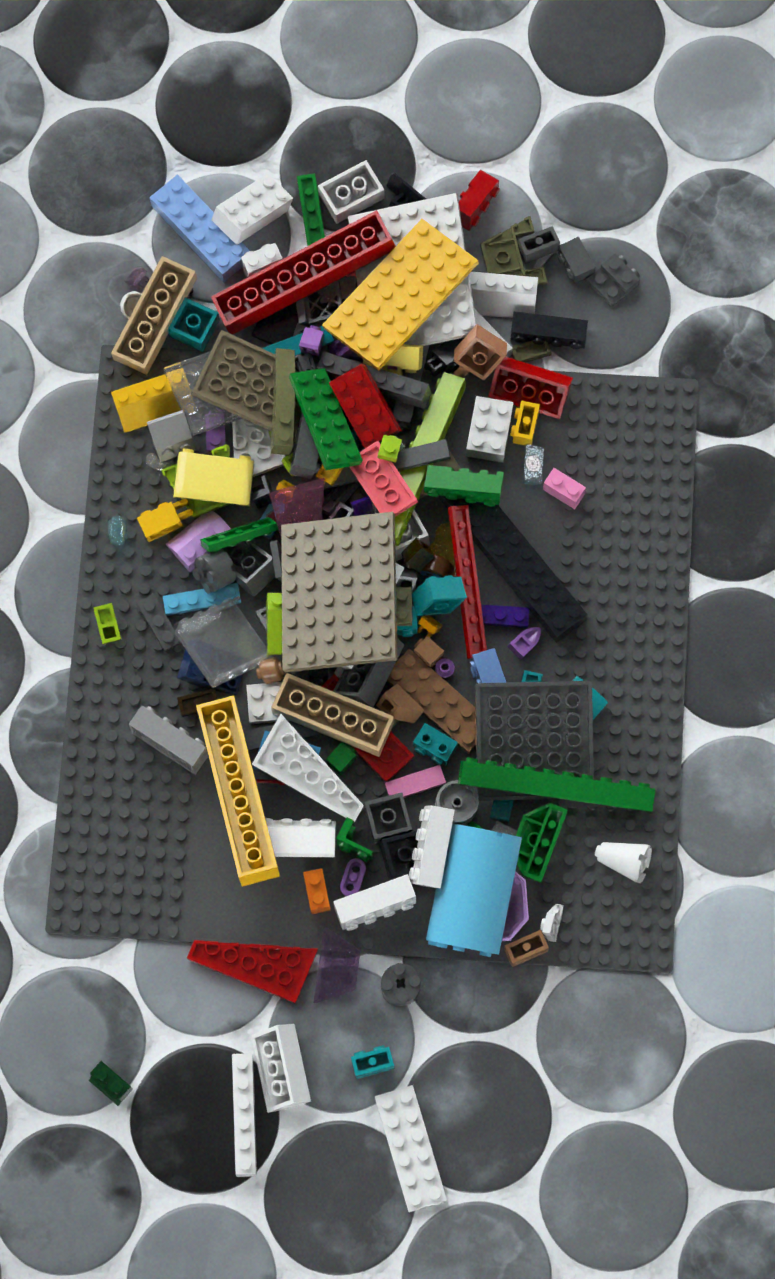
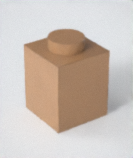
(428, 651)

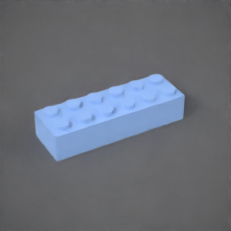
(194, 224)

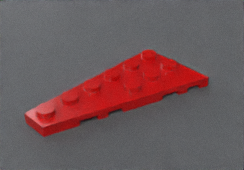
(266, 967)

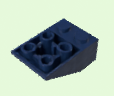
(191, 674)

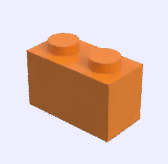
(316, 891)

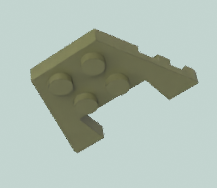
(503, 254)

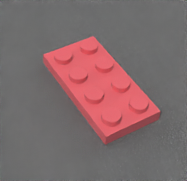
(383, 482)

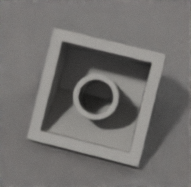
(170, 435)

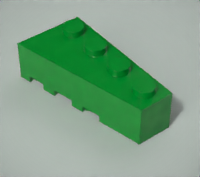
(464, 484)

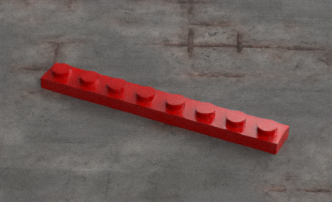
(466, 569)

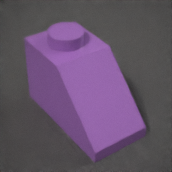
(312, 340)

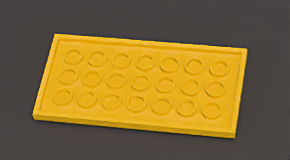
(400, 294)

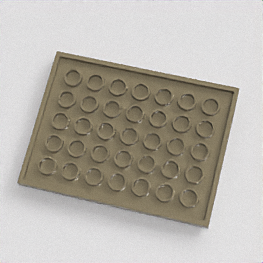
(339, 592)

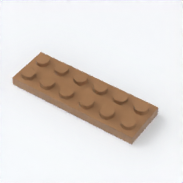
(438, 699)

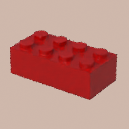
(364, 405)

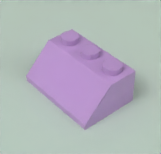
(187, 543)

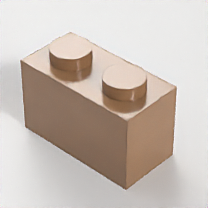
(526, 948)

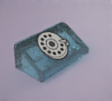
(533, 465)

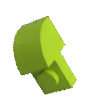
(107, 623)

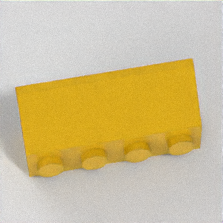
(144, 402)

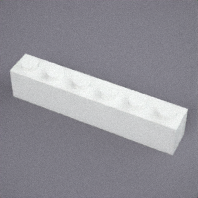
(244, 1115)

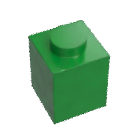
(341, 758)

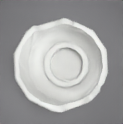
(129, 302)

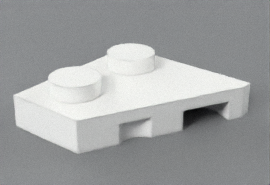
(551, 923)

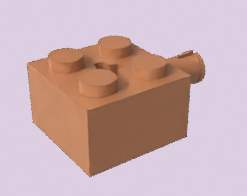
(479, 353)

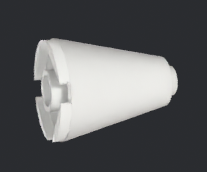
(625, 858)

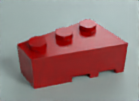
(477, 198)

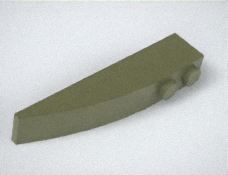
(283, 403)

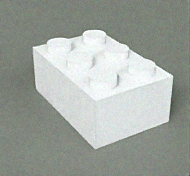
(351, 191)
(489, 429)

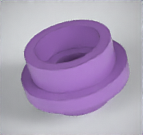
(445, 673)

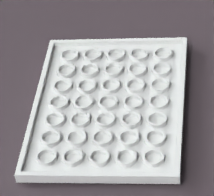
(457, 312)

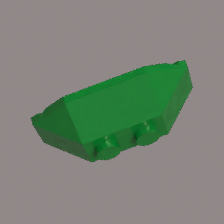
(539, 835)

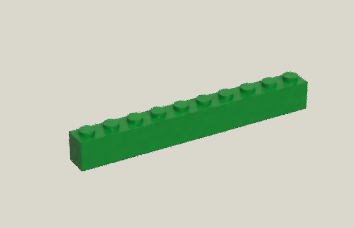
(555, 785)

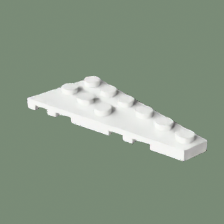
(255, 442)
(296, 764)

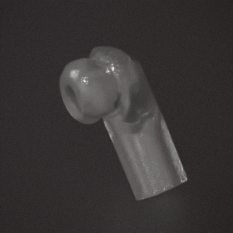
(155, 463)

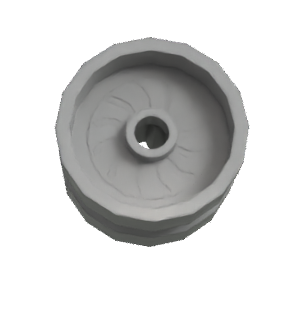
(462, 795)

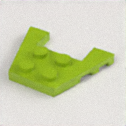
(199, 506)

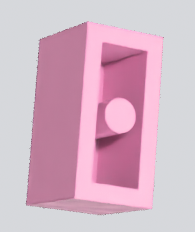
(564, 488)

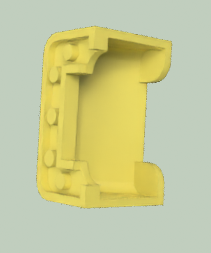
(213, 478)

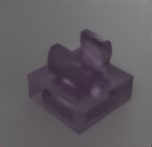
(136, 276)

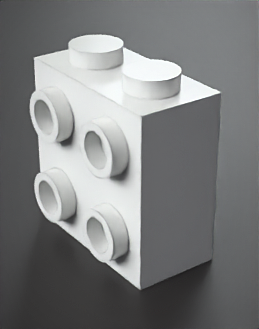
(260, 259)

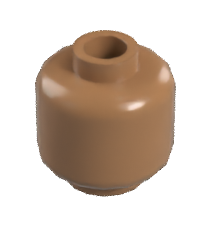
(270, 670)

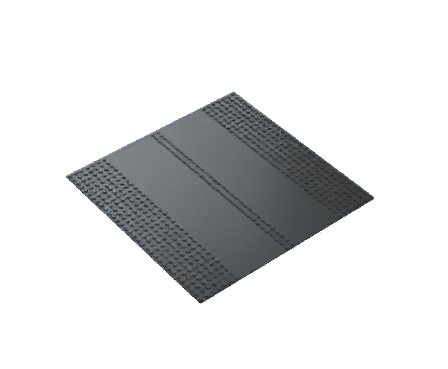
(147, 840)

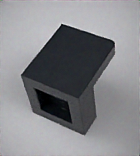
(261, 493)

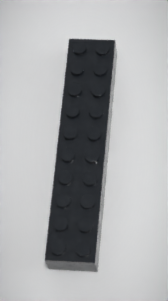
(523, 568)

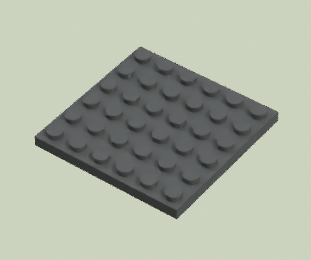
(534, 727)

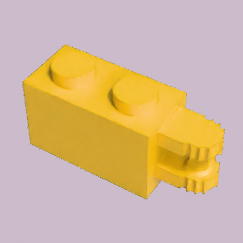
(163, 519)

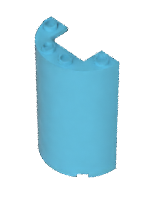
(474, 890)

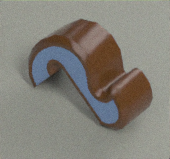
(439, 567)

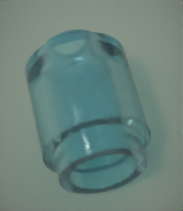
(117, 530)

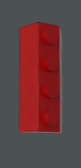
(521, 381)

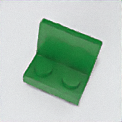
(346, 844)

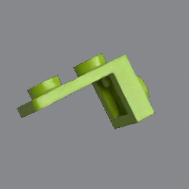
(389, 448)

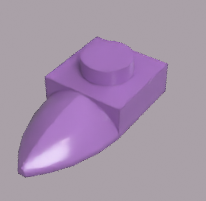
(525, 642)

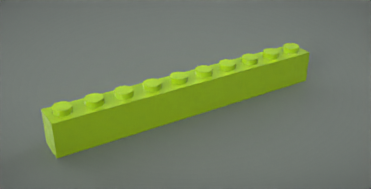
(433, 428)

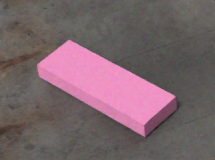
(417, 782)

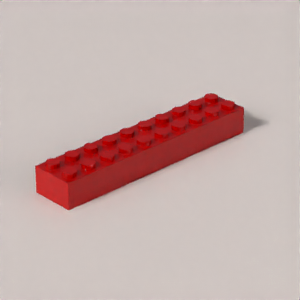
(303, 272)

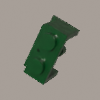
(109, 1083)

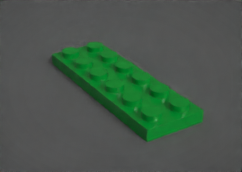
(325, 419)

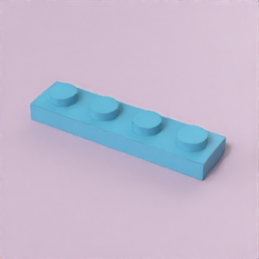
(198, 599)

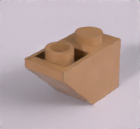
(400, 705)

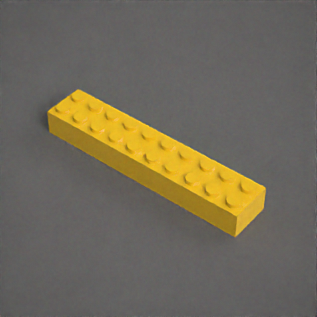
(238, 791)

